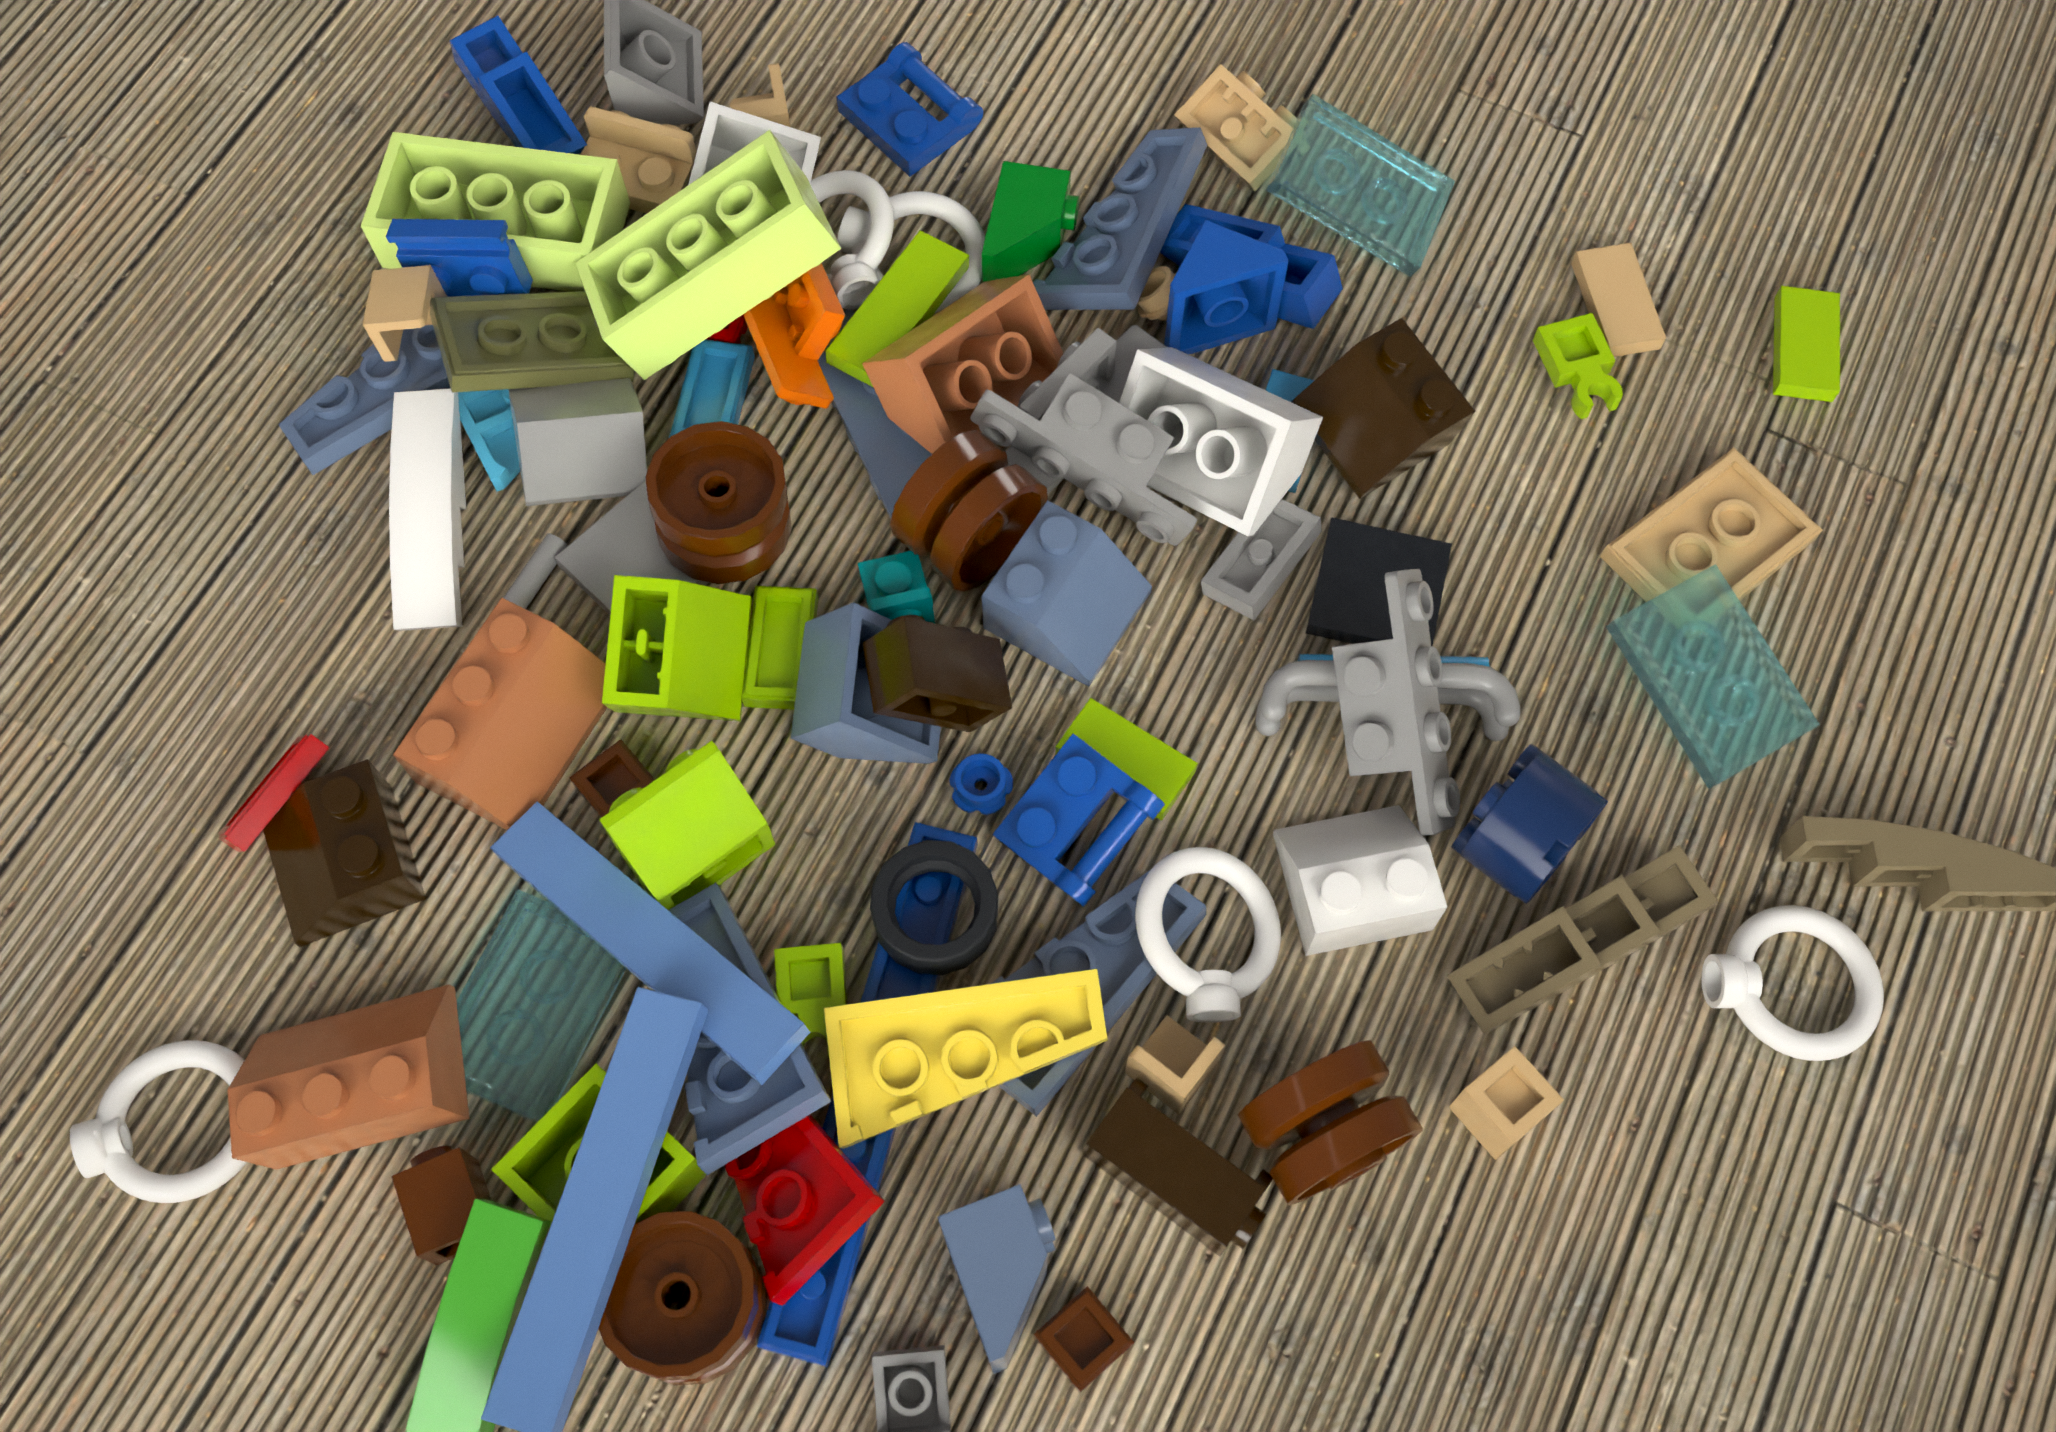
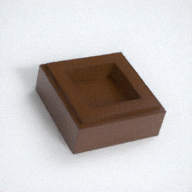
(610, 777)
(1083, 1339)

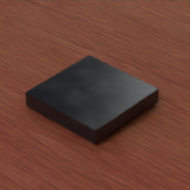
(1351, 585)

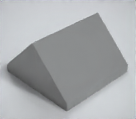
(652, 63)
(579, 441)

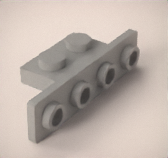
(1096, 361)
(1095, 448)
(1394, 705)

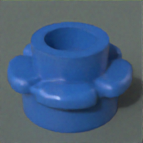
(980, 768)

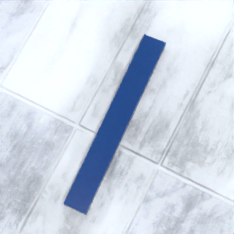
(927, 913)

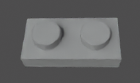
(1258, 564)

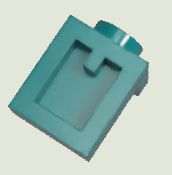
(896, 586)

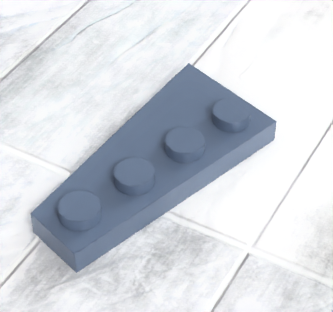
(1127, 229)
(1111, 946)
(727, 1103)

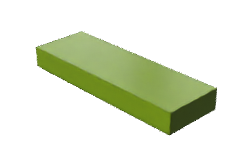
(898, 303)

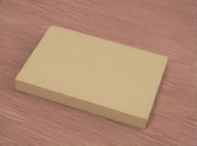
(1719, 518)

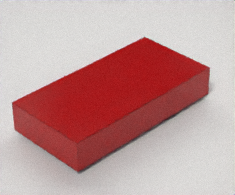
(272, 792)

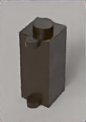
(1177, 1172)

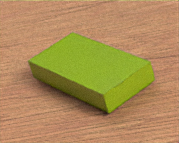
(1806, 344)
(776, 645)
(1133, 751)

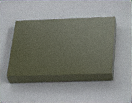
(522, 341)

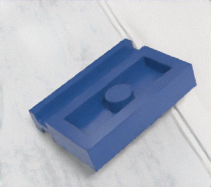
(464, 254)

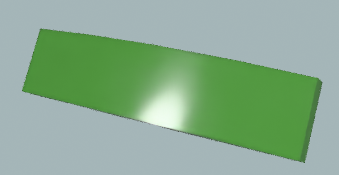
(476, 1318)

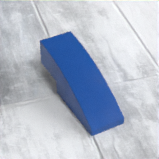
(514, 89)
(1311, 275)

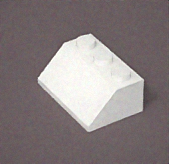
(1231, 443)

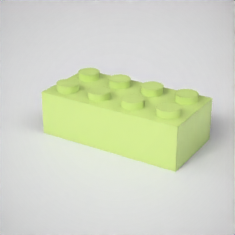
(551, 200)
(706, 256)

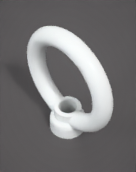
(857, 224)
(854, 274)
(1737, 983)
(1208, 993)
(106, 1143)

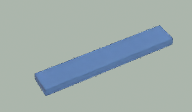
(650, 941)
(596, 1215)

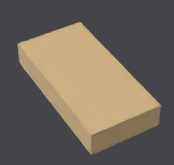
(1619, 298)

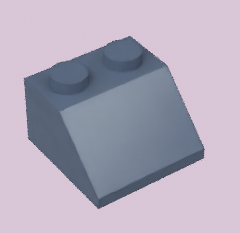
(1065, 594)
(835, 699)
(1000, 1263)

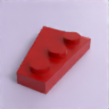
(800, 1203)

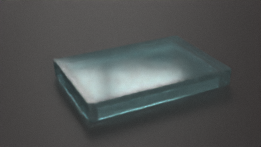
(1361, 185)
(1712, 676)
(532, 1007)

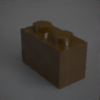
(936, 674)

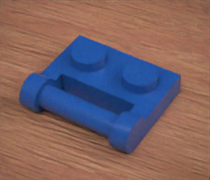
(897, 121)
(1063, 805)

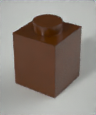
(438, 1199)

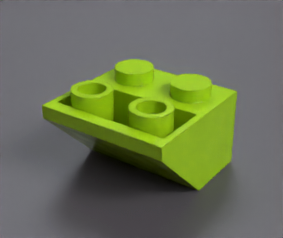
(676, 649)
(688, 827)

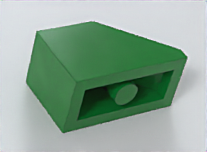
(1027, 219)

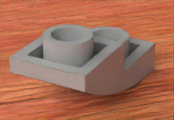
(911, 1390)

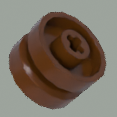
(719, 502)
(967, 509)
(1335, 1133)
(717, 1322)

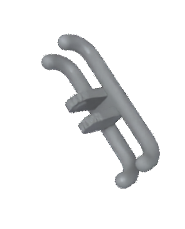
(1460, 685)

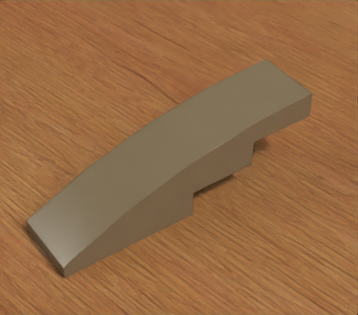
(1945, 867)
(1582, 939)

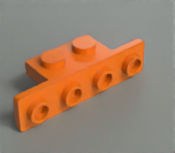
(793, 333)

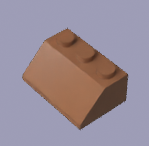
(980, 342)
(507, 717)
(350, 1081)

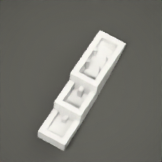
(425, 510)

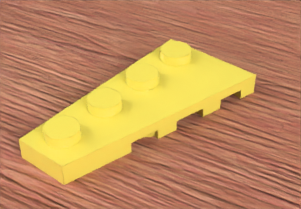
(941, 1047)

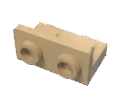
(1239, 124)
(651, 156)

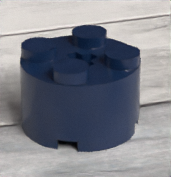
(1529, 823)

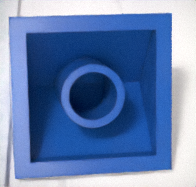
(1224, 290)

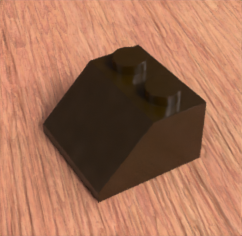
(1384, 408)
(341, 853)

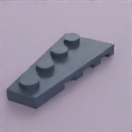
(360, 407)
(883, 446)

